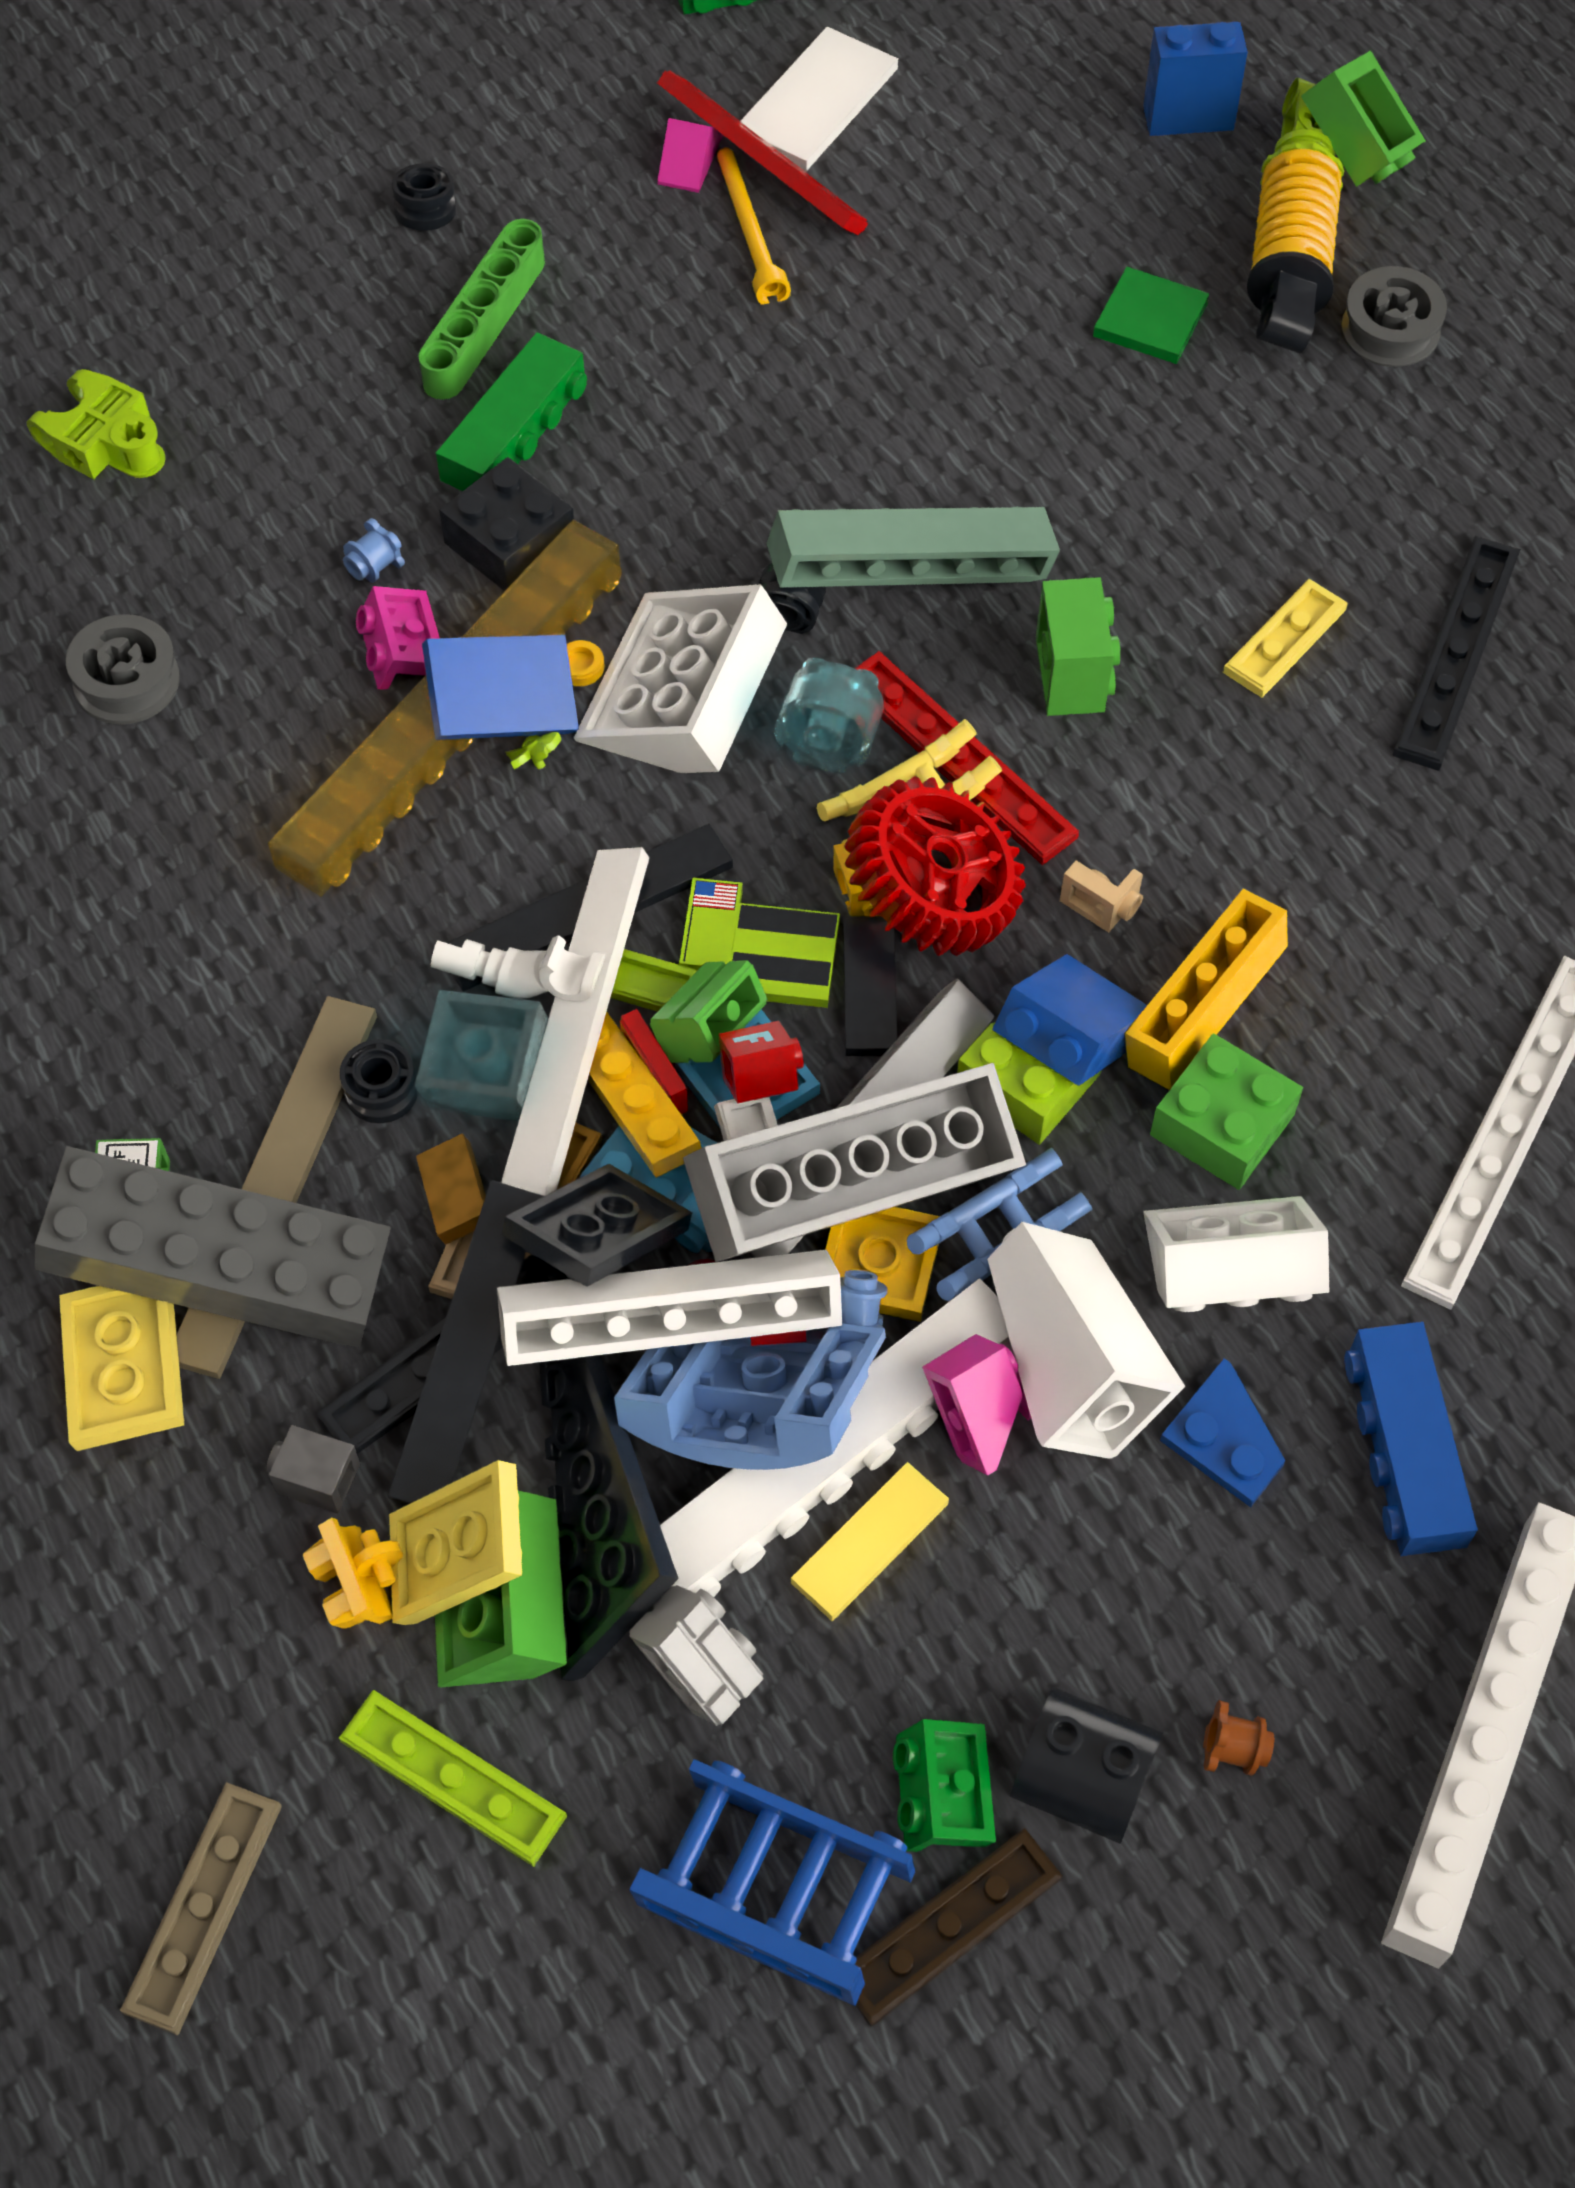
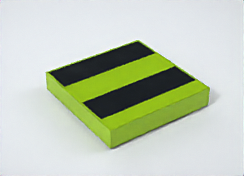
(788, 951)

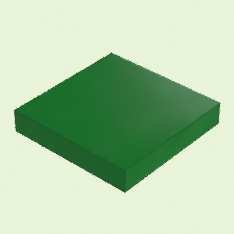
(1151, 315)

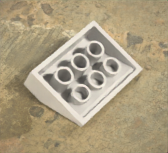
(684, 677)

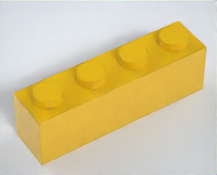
(1206, 988)

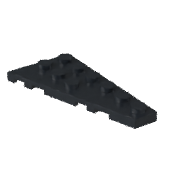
(607, 1525)

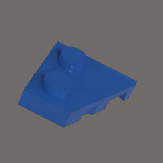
(1226, 1436)

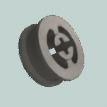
(1393, 299)
(130, 687)

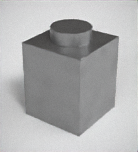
(313, 1468)

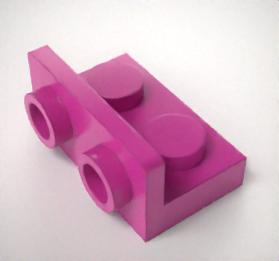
(393, 629)

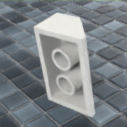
(1238, 1253)

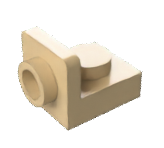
(1097, 898)

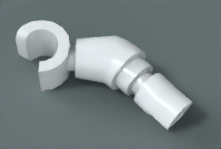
(521, 972)

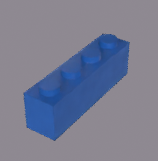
(1410, 1439)

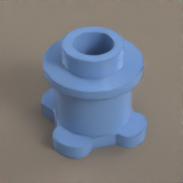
(372, 552)
(861, 1298)

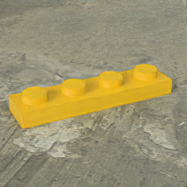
(639, 1103)

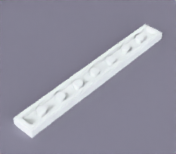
(575, 1026)
(1498, 1146)

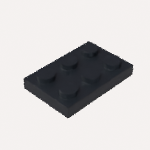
(596, 1224)

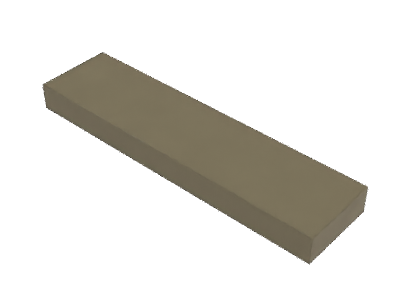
(201, 1909)

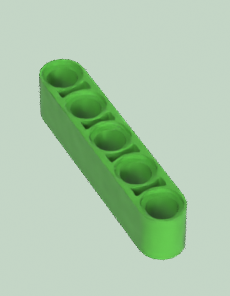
(482, 309)

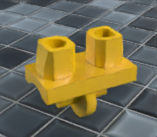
(362, 1569)

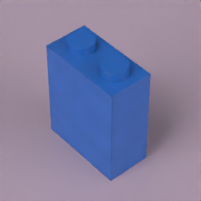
(1194, 78)
(1069, 1018)

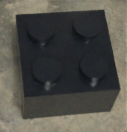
(504, 522)

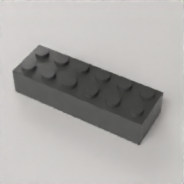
(210, 1247)

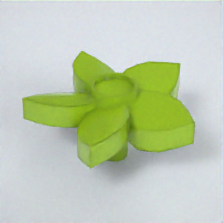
(534, 748)

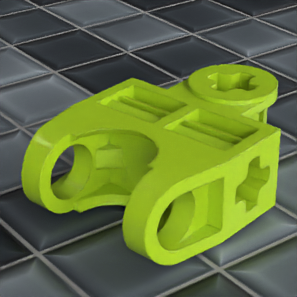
(103, 430)

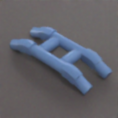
(1001, 1195)

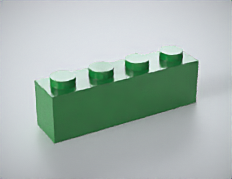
(513, 411)

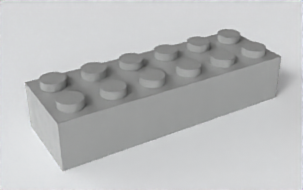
(853, 1161)

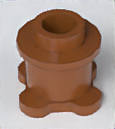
(1237, 1741)

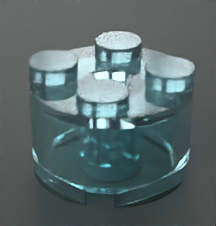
(830, 715)

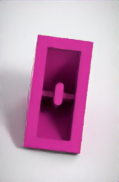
(687, 154)

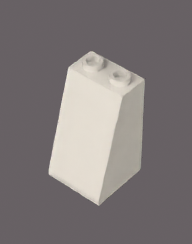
(1078, 1343)

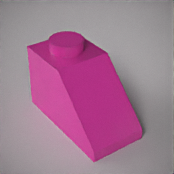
(976, 1398)

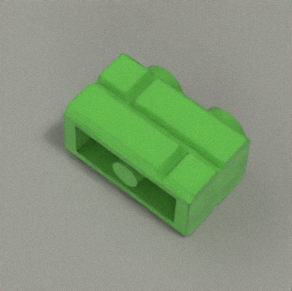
(709, 1003)

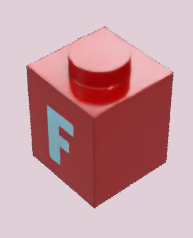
(760, 1061)

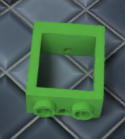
(1364, 120)

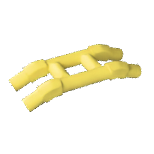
(921, 766)

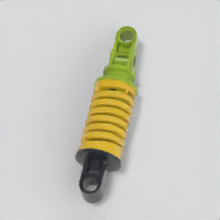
(1295, 227)

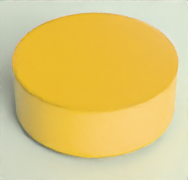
(585, 662)

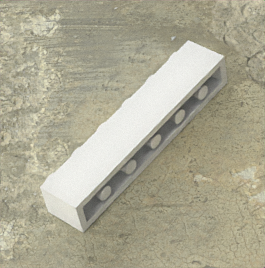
(669, 1307)

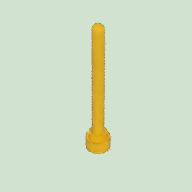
(768, 278)

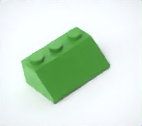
(516, 1626)

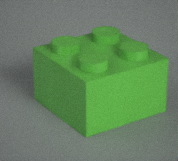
(1076, 646)
(1226, 1111)

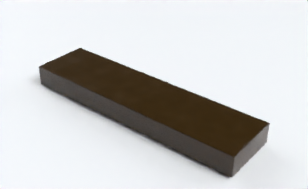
(952, 1924)

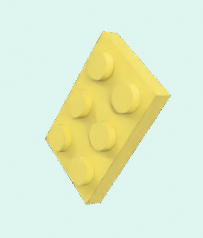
(119, 1366)
(456, 1543)

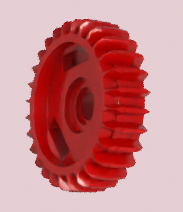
(913, 893)

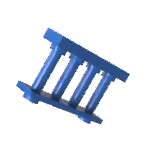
(778, 1940)

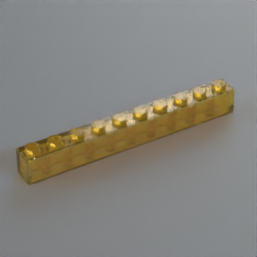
(402, 751)

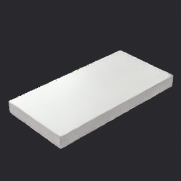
(819, 96)

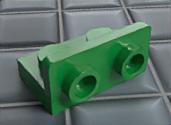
(944, 1785)

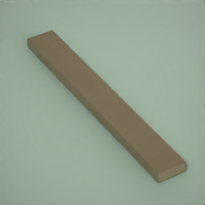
(285, 1157)

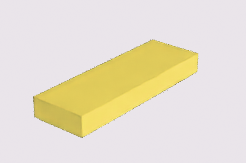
(1285, 638)
(869, 1541)

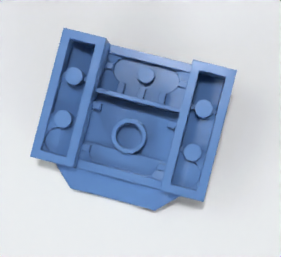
(750, 1402)

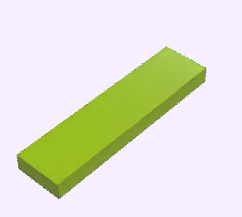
(453, 1777)

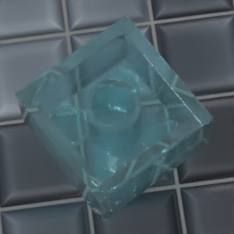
(480, 1054)

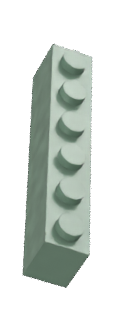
(911, 546)

